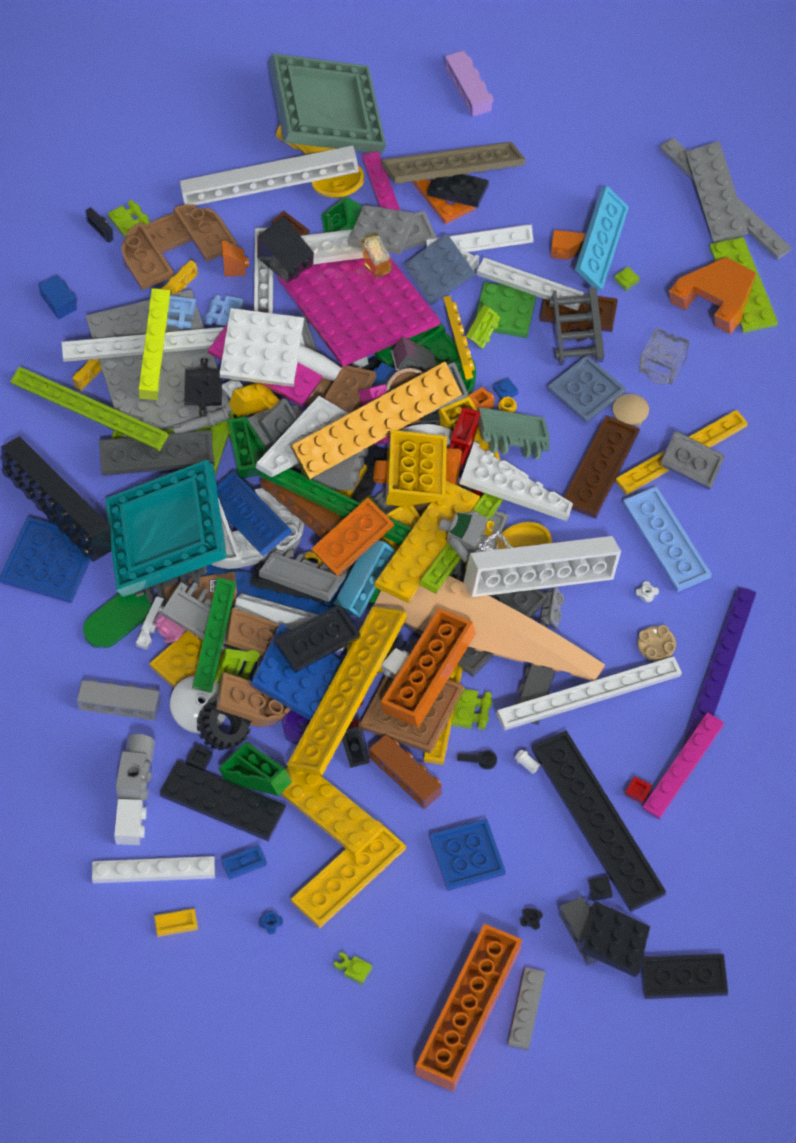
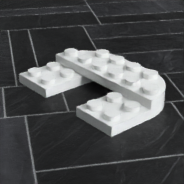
(242, 553)

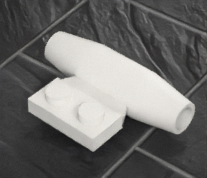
(318, 363)

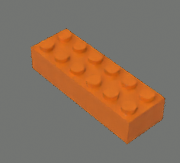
(428, 667)

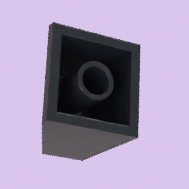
(284, 250)

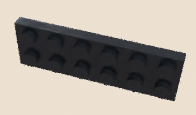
(223, 800)

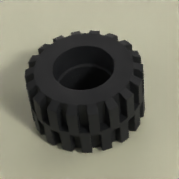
(214, 736)

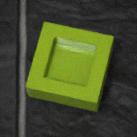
(626, 278)

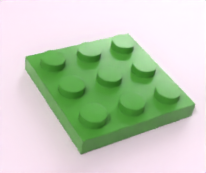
(511, 305)

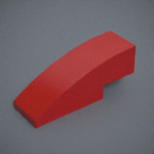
(465, 433)

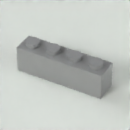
(119, 700)

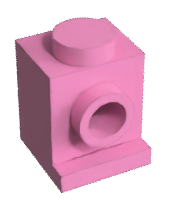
(168, 629)

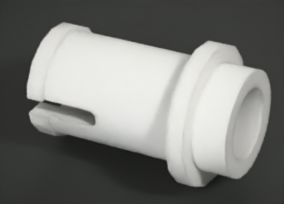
(528, 762)

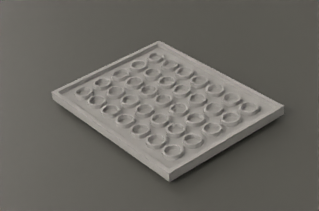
(124, 372)

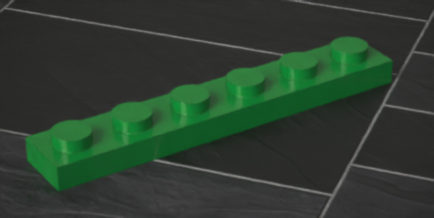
(214, 635)

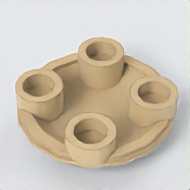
(630, 409)
(656, 643)

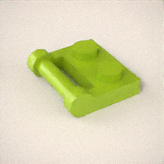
(232, 663)

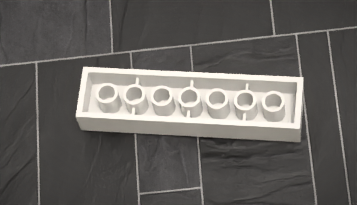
(541, 566)

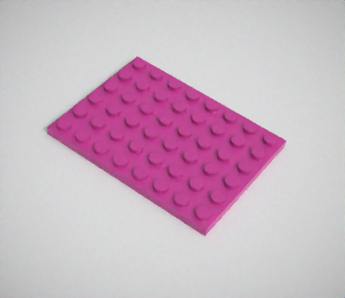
(356, 310)

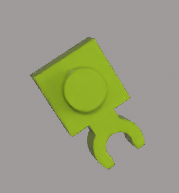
(355, 970)

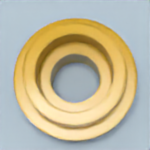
(507, 401)

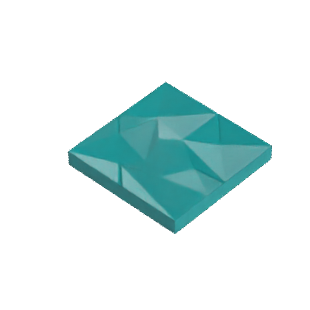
(165, 528)

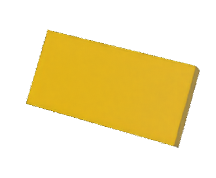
(175, 922)

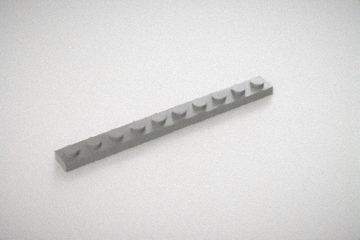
(756, 227)

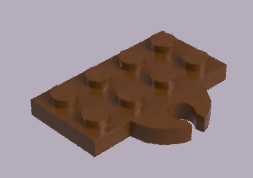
(607, 312)

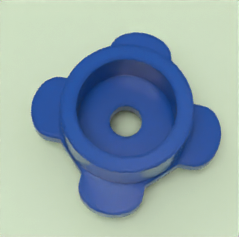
(270, 916)

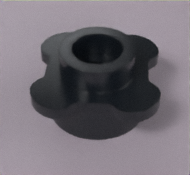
(536, 915)

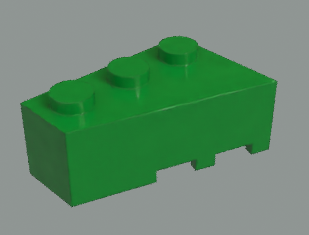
(245, 447)
(255, 771)

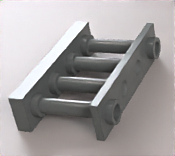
(591, 316)

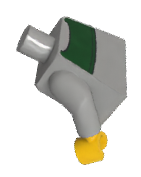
(466, 532)

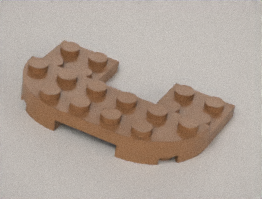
(146, 243)
(235, 693)

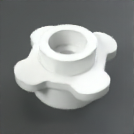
(647, 597)

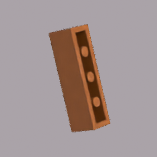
(405, 771)

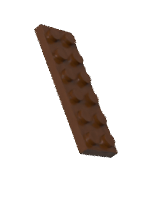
(601, 466)

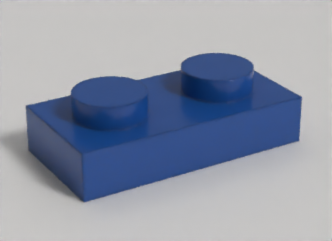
(243, 862)

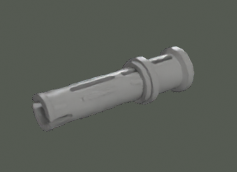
(209, 420)

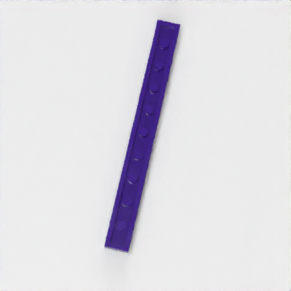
(722, 658)

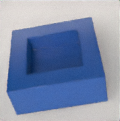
(505, 389)

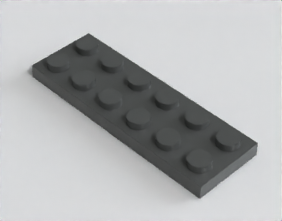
(178, 452)

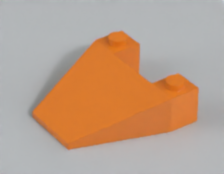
(721, 283)

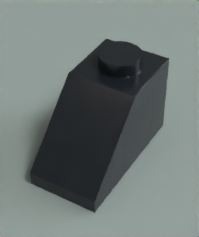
(355, 744)

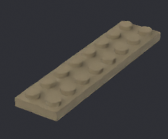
(453, 162)

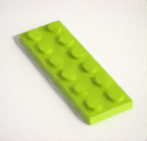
(758, 310)

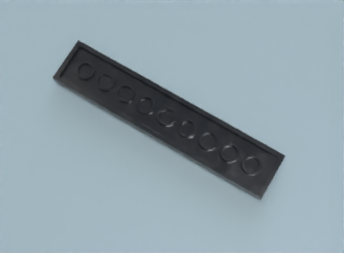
(598, 821)

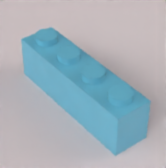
(361, 580)

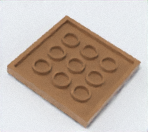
(431, 728)

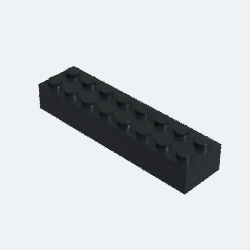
(56, 499)

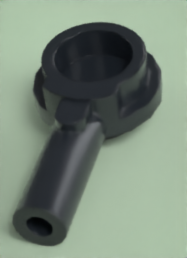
(485, 759)

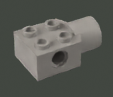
(135, 768)

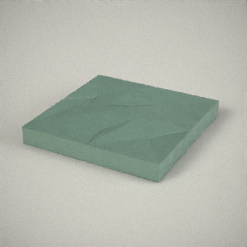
(326, 103)

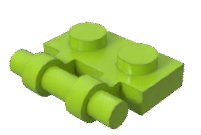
(123, 219)
(483, 326)
(465, 710)

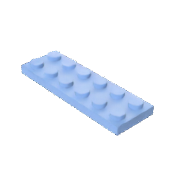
(667, 539)

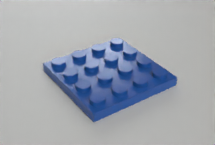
(45, 562)
(298, 690)

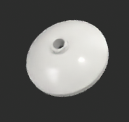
(185, 704)

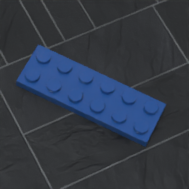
(250, 514)

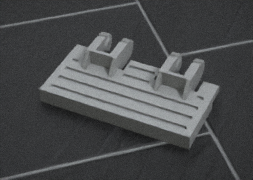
(301, 575)
(189, 612)

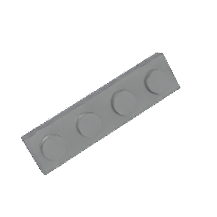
(526, 1009)

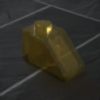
(376, 256)

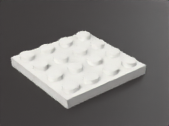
(261, 347)

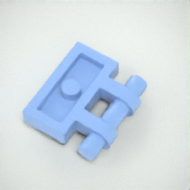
(225, 306)
(184, 309)

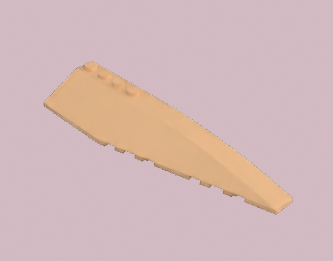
(497, 628)

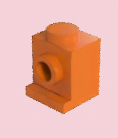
(482, 398)

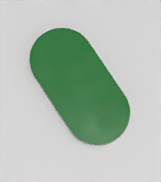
(115, 620)

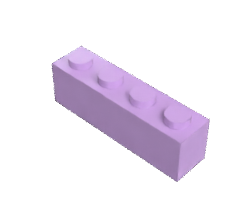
(468, 83)

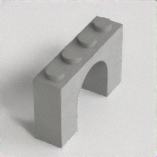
(344, 474)

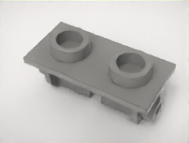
(553, 614)

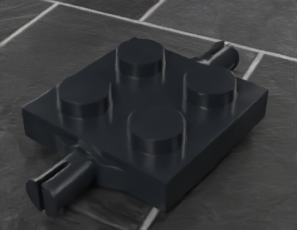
(203, 387)

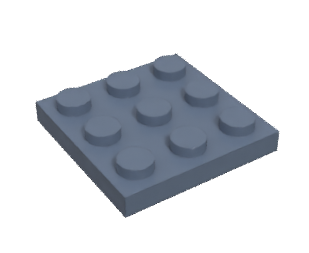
(439, 269)
(586, 389)

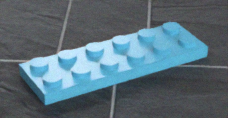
(601, 238)

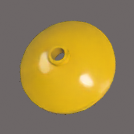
(339, 186)
(527, 534)

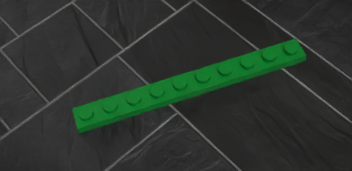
(329, 499)

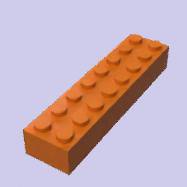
(468, 1007)

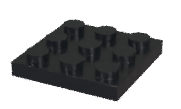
(615, 939)

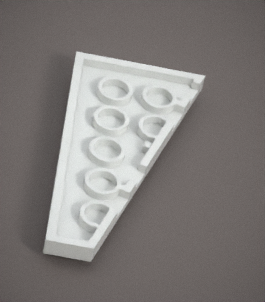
(315, 417)
(509, 483)

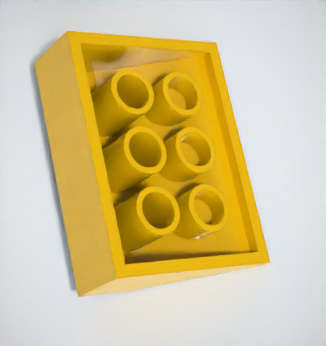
(415, 468)

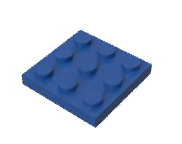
(467, 854)

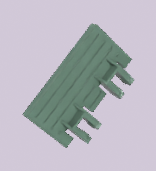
(514, 429)

